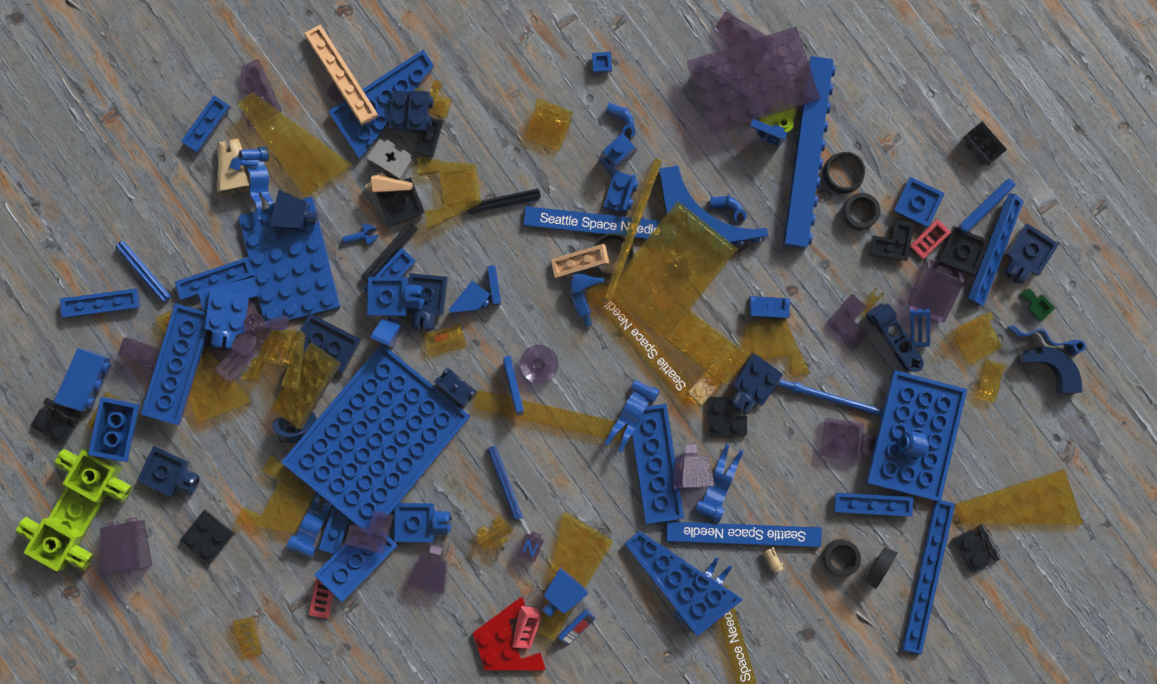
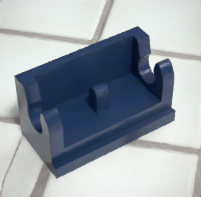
(455, 386)

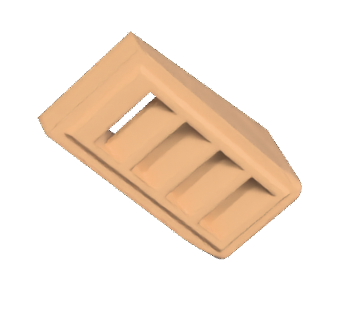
(386, 184)

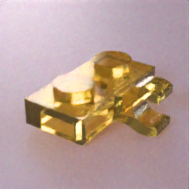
(441, 104)

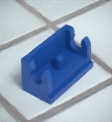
(769, 307)

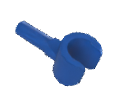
(237, 162)

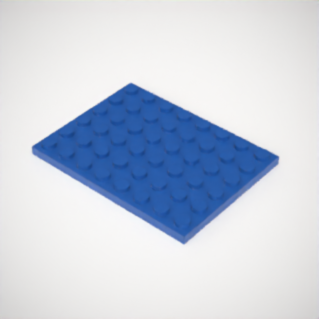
(376, 438)

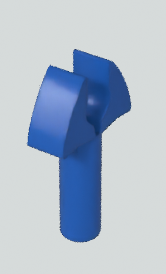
(361, 235)

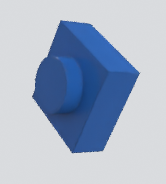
(602, 62)

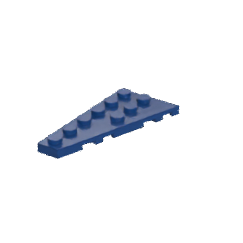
(379, 93)
(690, 591)

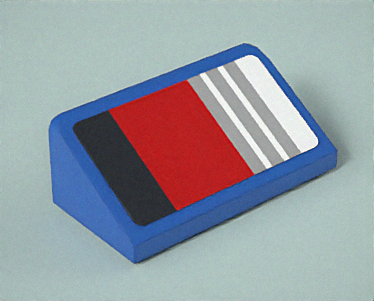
(576, 627)

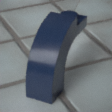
(1065, 370)

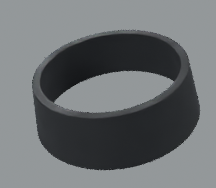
(831, 184)
(612, 236)
(881, 567)

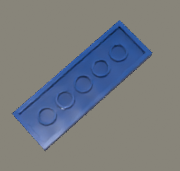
(176, 365)
(656, 466)

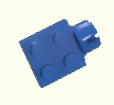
(392, 296)
(225, 317)
(420, 522)

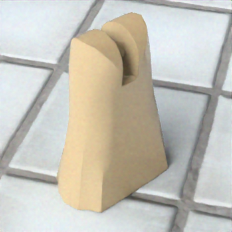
(230, 179)

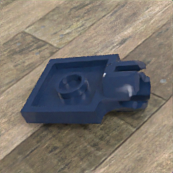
(1029, 254)
(434, 300)
(754, 383)
(167, 473)

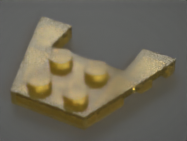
(458, 186)
(773, 340)
(280, 349)
(286, 504)

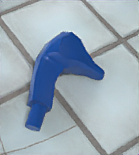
(578, 286)

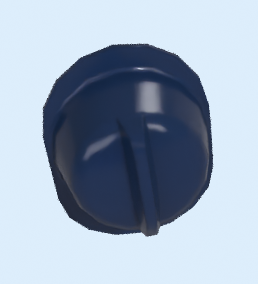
(289, 433)

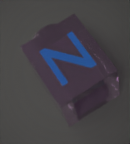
(531, 546)

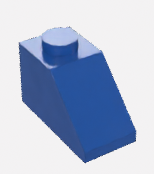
(471, 300)
(387, 331)

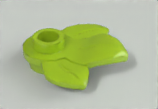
(785, 116)

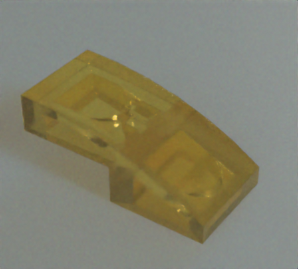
(989, 380)

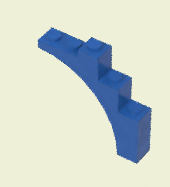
(675, 189)

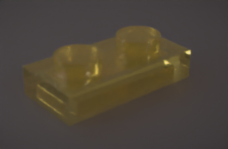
(703, 389)

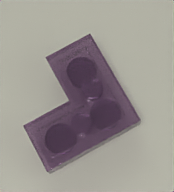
(843, 321)
(374, 537)

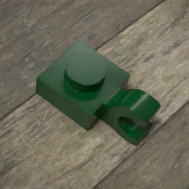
(1038, 306)

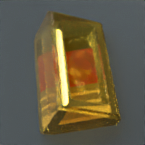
(445, 340)

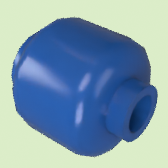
(913, 444)

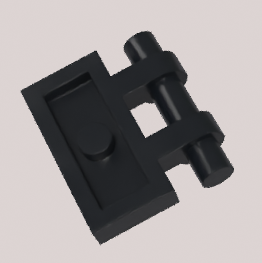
(53, 426)
(971, 550)

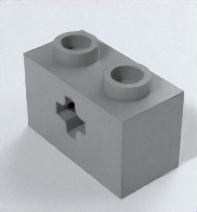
(396, 168)

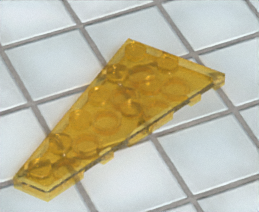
(300, 153)
(210, 392)
(1034, 501)
(579, 554)

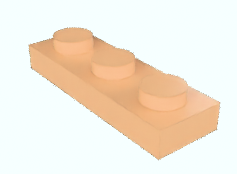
(580, 261)

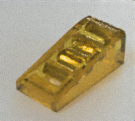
(239, 633)

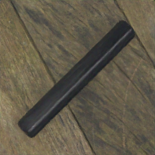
(506, 200)
(390, 251)

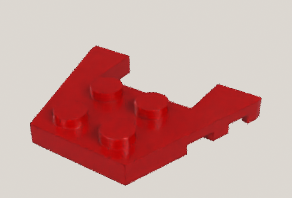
(496, 639)

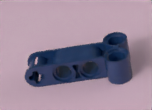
(883, 318)

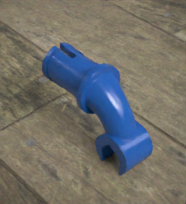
(624, 114)
(727, 201)

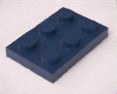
(330, 339)

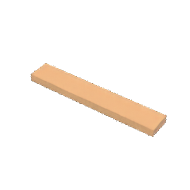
(341, 75)

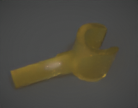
(873, 299)

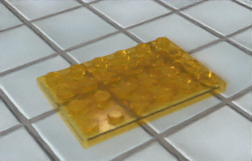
(672, 269)

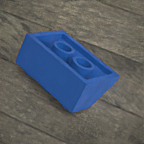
(83, 380)
(114, 429)

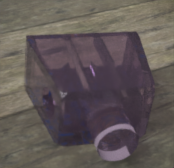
(692, 470)
(430, 571)

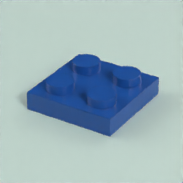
(918, 202)

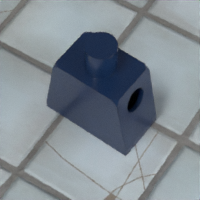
(291, 213)

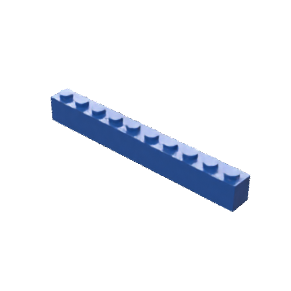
(807, 158)

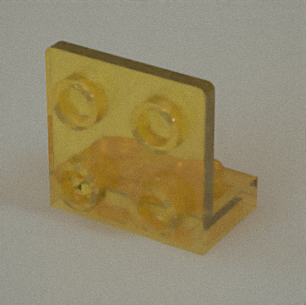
(549, 124)
(977, 338)

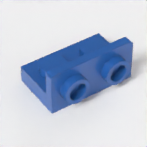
(620, 191)

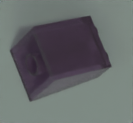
(936, 289)
(124, 546)

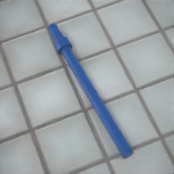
(798, 388)

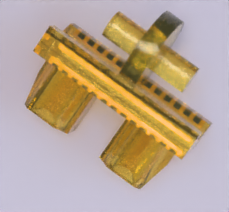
(496, 537)

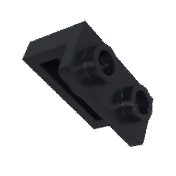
(984, 143)

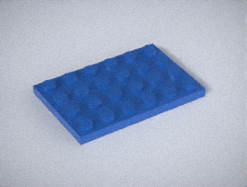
(289, 267)
(920, 407)

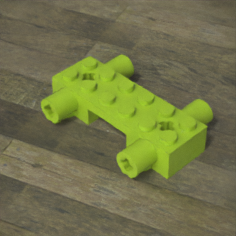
(73, 511)

